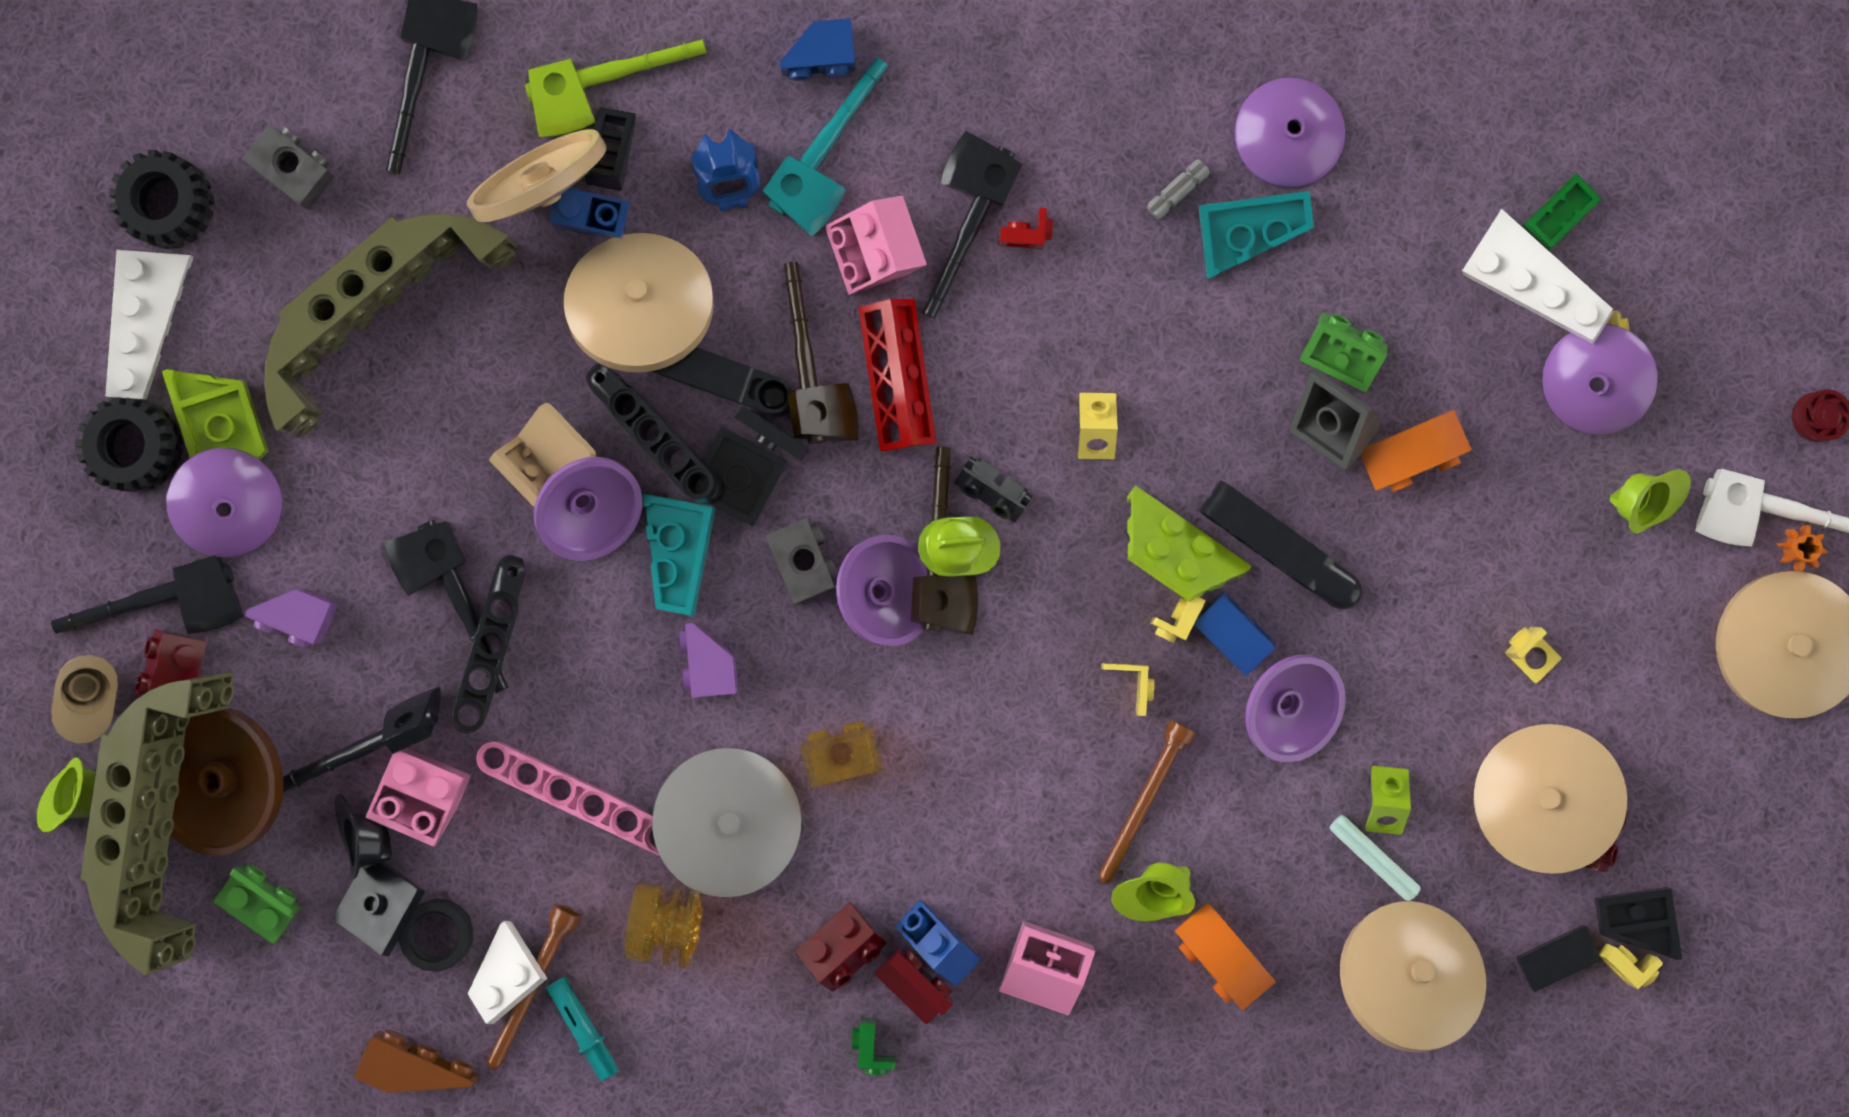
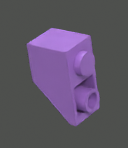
(296, 613)
(711, 665)

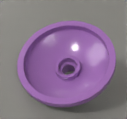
(1272, 150)
(1616, 358)
(228, 478)
(596, 522)
(890, 566)
(1306, 716)

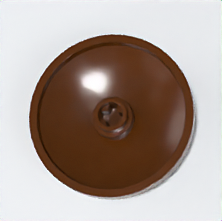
(226, 784)

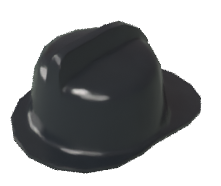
(363, 838)

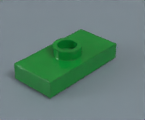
(1562, 212)

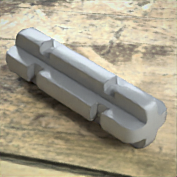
(1178, 189)

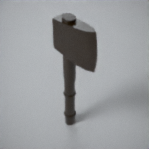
(815, 410)
(937, 599)

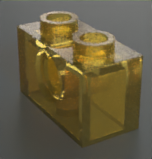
(825, 770)

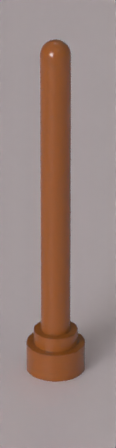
(1177, 738)
(561, 923)

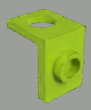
(1389, 798)

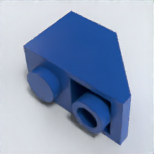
(821, 49)
(589, 214)
(938, 943)

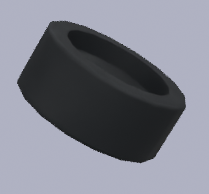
(464, 942)

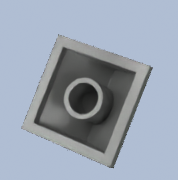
(1334, 421)

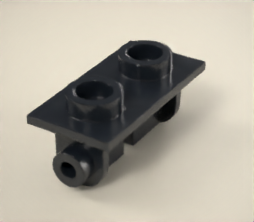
(978, 482)

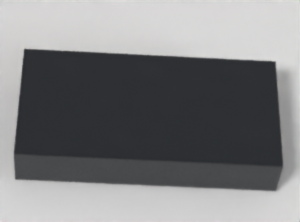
(1558, 958)

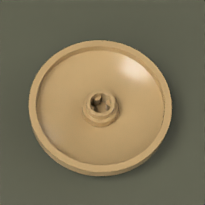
(537, 176)
(638, 302)
(1786, 644)
(1550, 798)
(1413, 976)

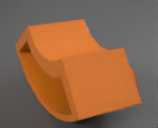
(1416, 450)
(1225, 957)

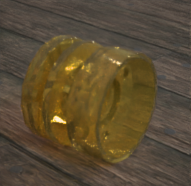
(663, 925)

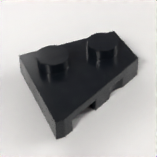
(1641, 920)

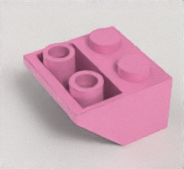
(875, 244)
(418, 796)
(1047, 968)

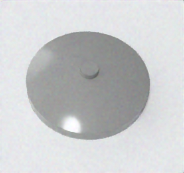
(726, 822)

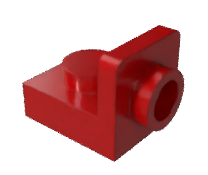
(1021, 236)

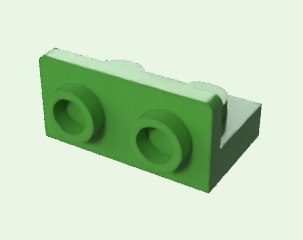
(1345, 351)
(257, 902)

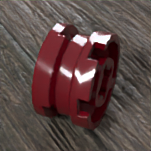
(1821, 415)

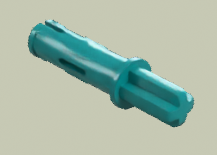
(582, 1029)

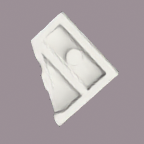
(505, 975)

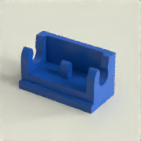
(1235, 633)

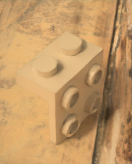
(540, 451)

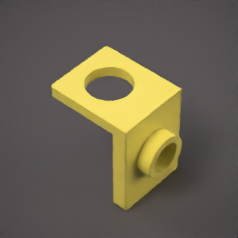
(1097, 421)
(1523, 642)
(1145, 686)

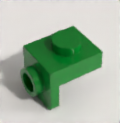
(863, 1040)

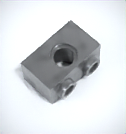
(269, 156)
(786, 544)

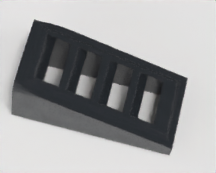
(608, 178)

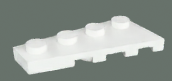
(1532, 277)
(142, 311)

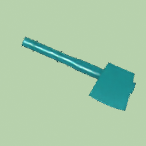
(797, 186)

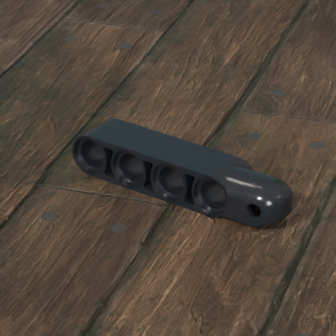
(730, 381)
(614, 393)
(1281, 547)
(501, 588)

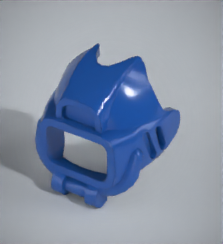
(726, 162)

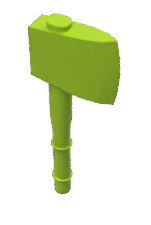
(559, 92)

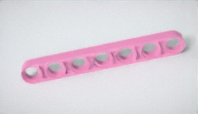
(575, 802)

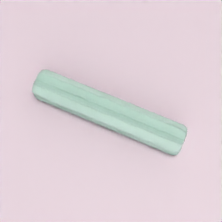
(1375, 858)

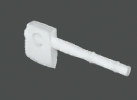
(1735, 504)

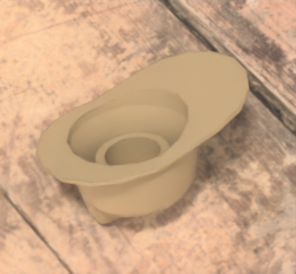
(84, 699)

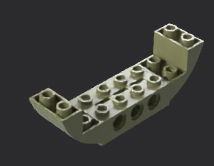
(305, 325)
(134, 820)

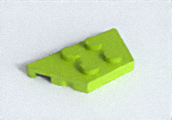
(215, 413)
(1177, 550)

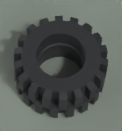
(137, 182)
(100, 436)

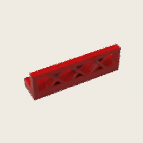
(903, 372)

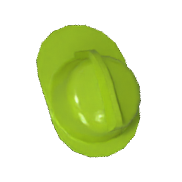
(1650, 498)
(959, 546)
(66, 796)
(1156, 895)

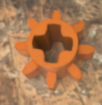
(1791, 551)

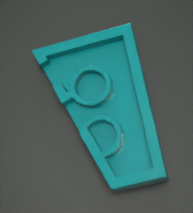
(1247, 227)
(679, 548)

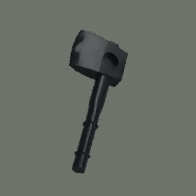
(429, 26)
(988, 176)
(432, 555)
(201, 588)
(402, 727)

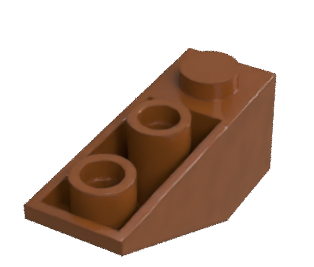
(401, 1067)

